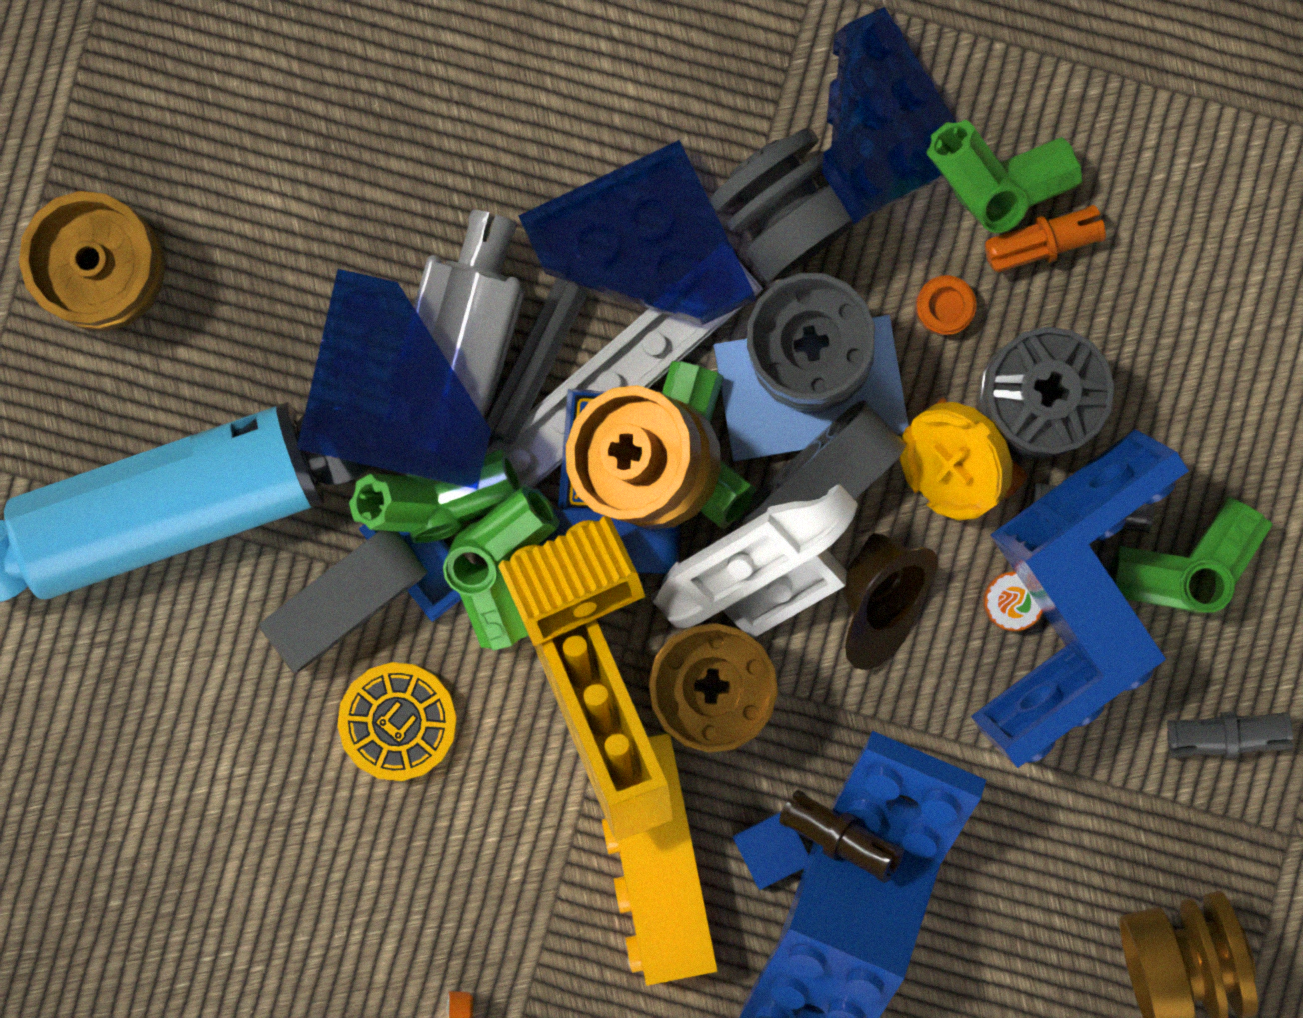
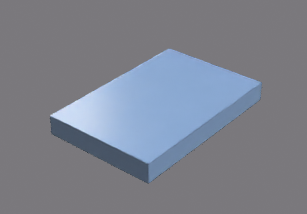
(768, 428)

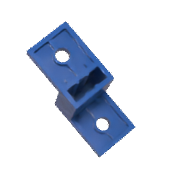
(1102, 634)
(845, 928)

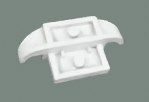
(762, 568)

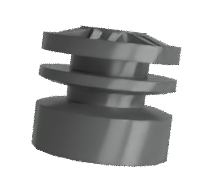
(785, 203)
(803, 307)
(1015, 408)

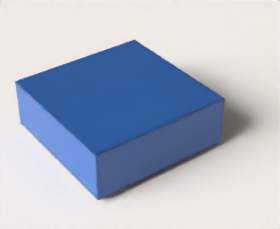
(771, 850)

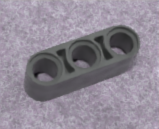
(847, 453)
(343, 599)

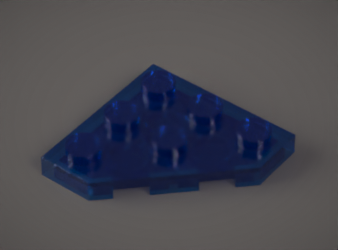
(880, 118)
(643, 239)
(388, 390)

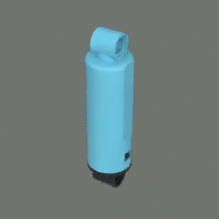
(162, 503)

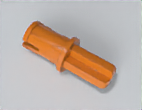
(1045, 239)

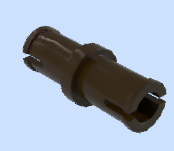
(841, 836)

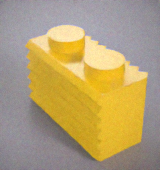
(571, 579)

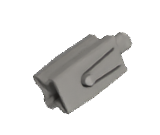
(474, 307)

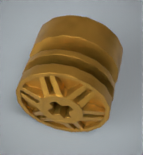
(735, 714)
(1192, 963)

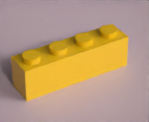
(606, 730)
(664, 889)

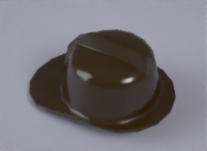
(885, 595)

